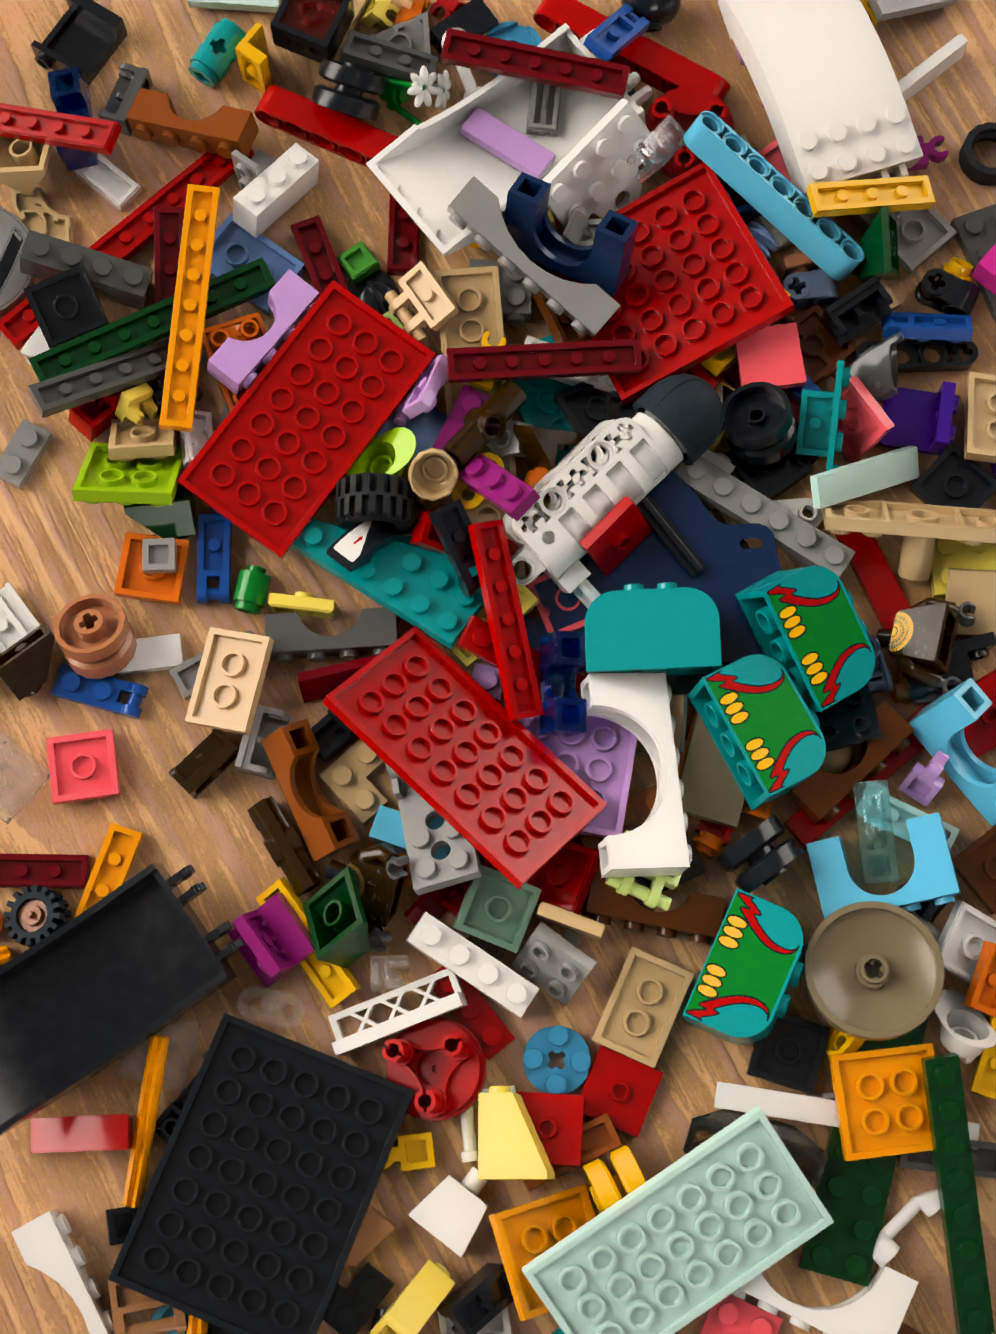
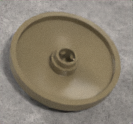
(873, 971)

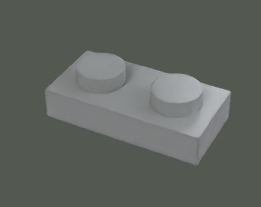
(23, 453)

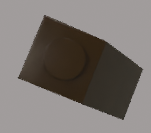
(27, 662)

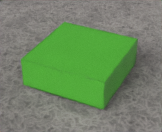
(358, 262)

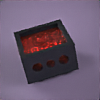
(312, 26)

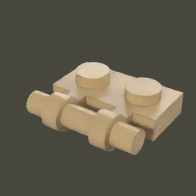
(429, 298)

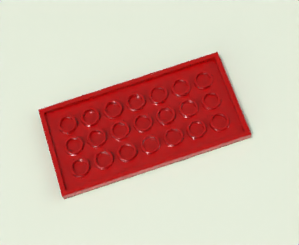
(306, 419)
(465, 756)

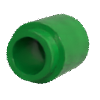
(251, 590)

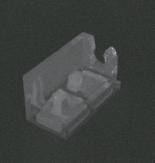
(658, 148)
(383, 972)

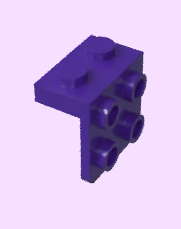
(922, 419)

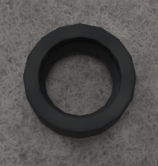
(970, 166)

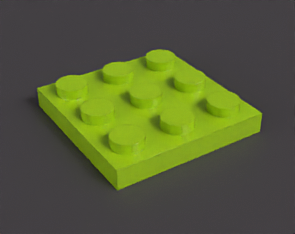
(127, 482)

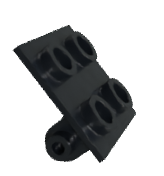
(850, 721)

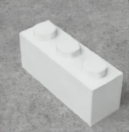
(275, 190)

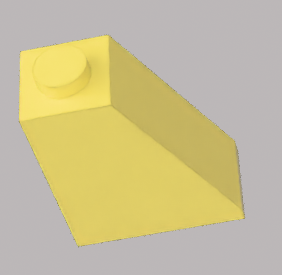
(508, 1139)
(416, 1301)

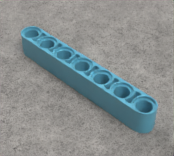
(772, 195)

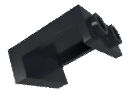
(81, 38)

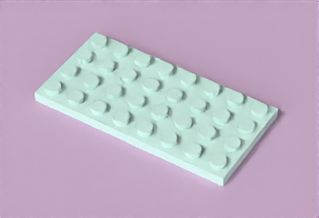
(682, 1237)

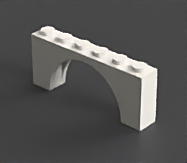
(643, 708)
(870, 1311)

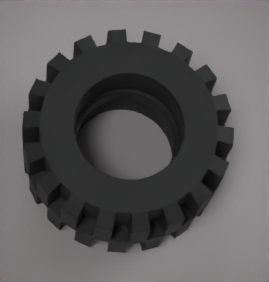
(375, 499)

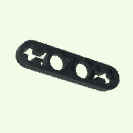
(917, 362)

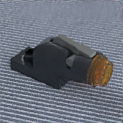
(908, 690)

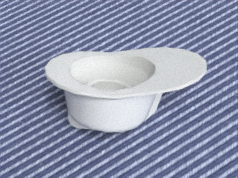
(962, 1028)

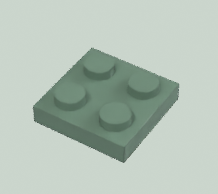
(497, 909)

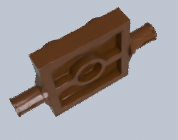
(817, 346)

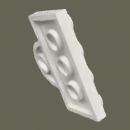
(598, 167)

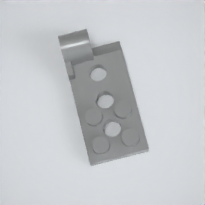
(422, 843)

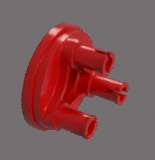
(685, 106)
(440, 1064)

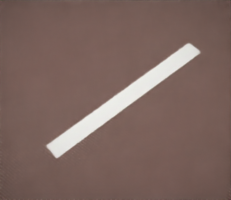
(788, 1105)

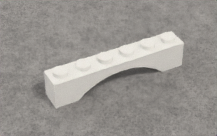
(49, 1249)

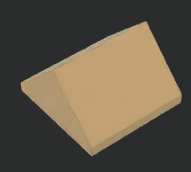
(23, 163)

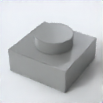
(159, 555)

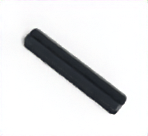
(671, 537)

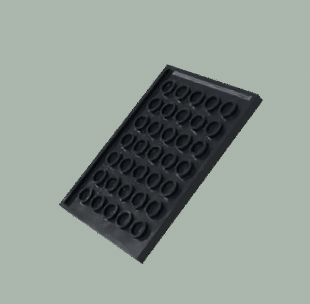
(262, 1184)

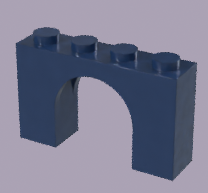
(600, 264)

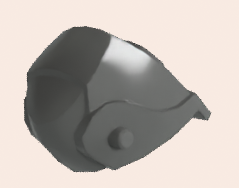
(879, 368)

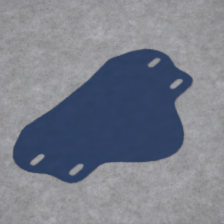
(718, 546)

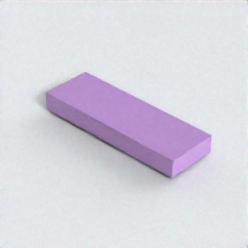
(507, 143)

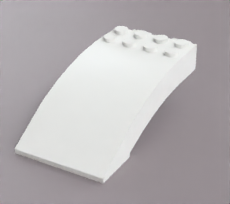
(825, 88)
(435, 162)

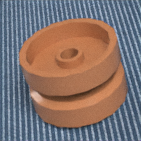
(95, 636)

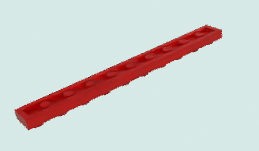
(131, 233)

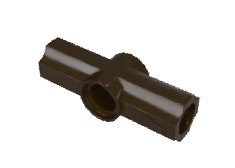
(485, 423)
(285, 846)

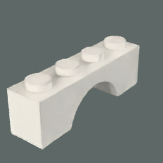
(472, 964)

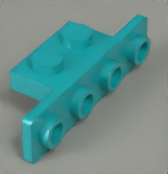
(820, 419)

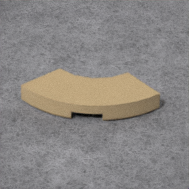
(40, 217)

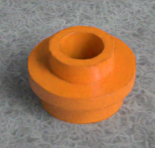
(707, 844)

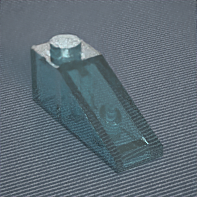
(875, 832)

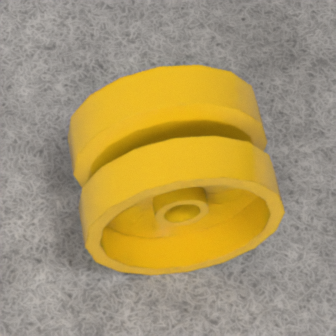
(610, 1189)

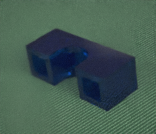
(72, 96)
(560, 660)

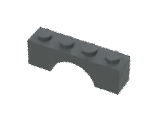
(117, 278)
(292, 639)

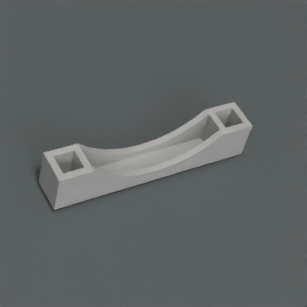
(480, 212)
(739, 501)

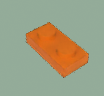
(982, 988)

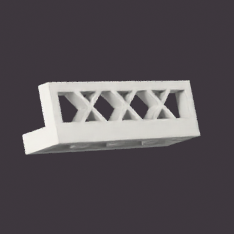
(400, 1023)

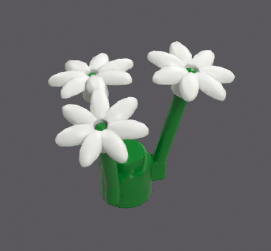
(399, 91)

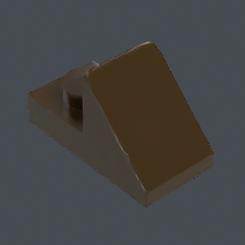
(542, 443)

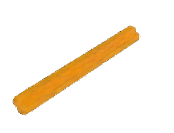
(145, 1121)

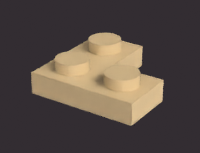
(350, 784)

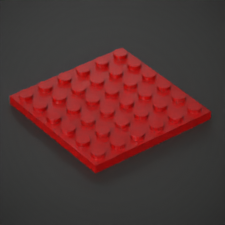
(690, 281)

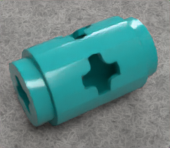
(212, 68)

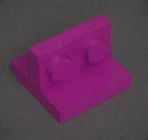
(272, 939)

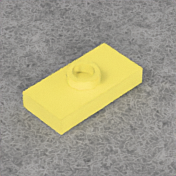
(303, 604)

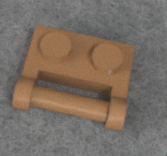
(127, 1301)

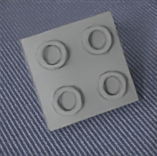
(554, 962)

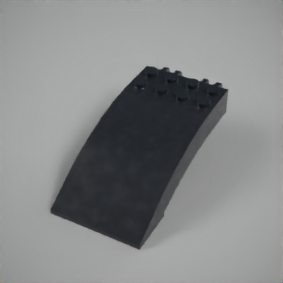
(103, 988)

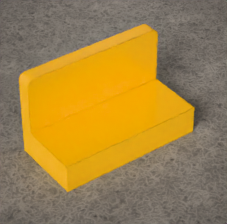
(253, 58)

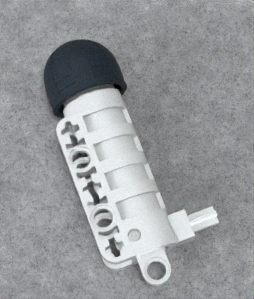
(671, 425)

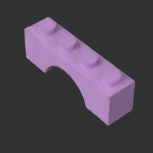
(239, 361)

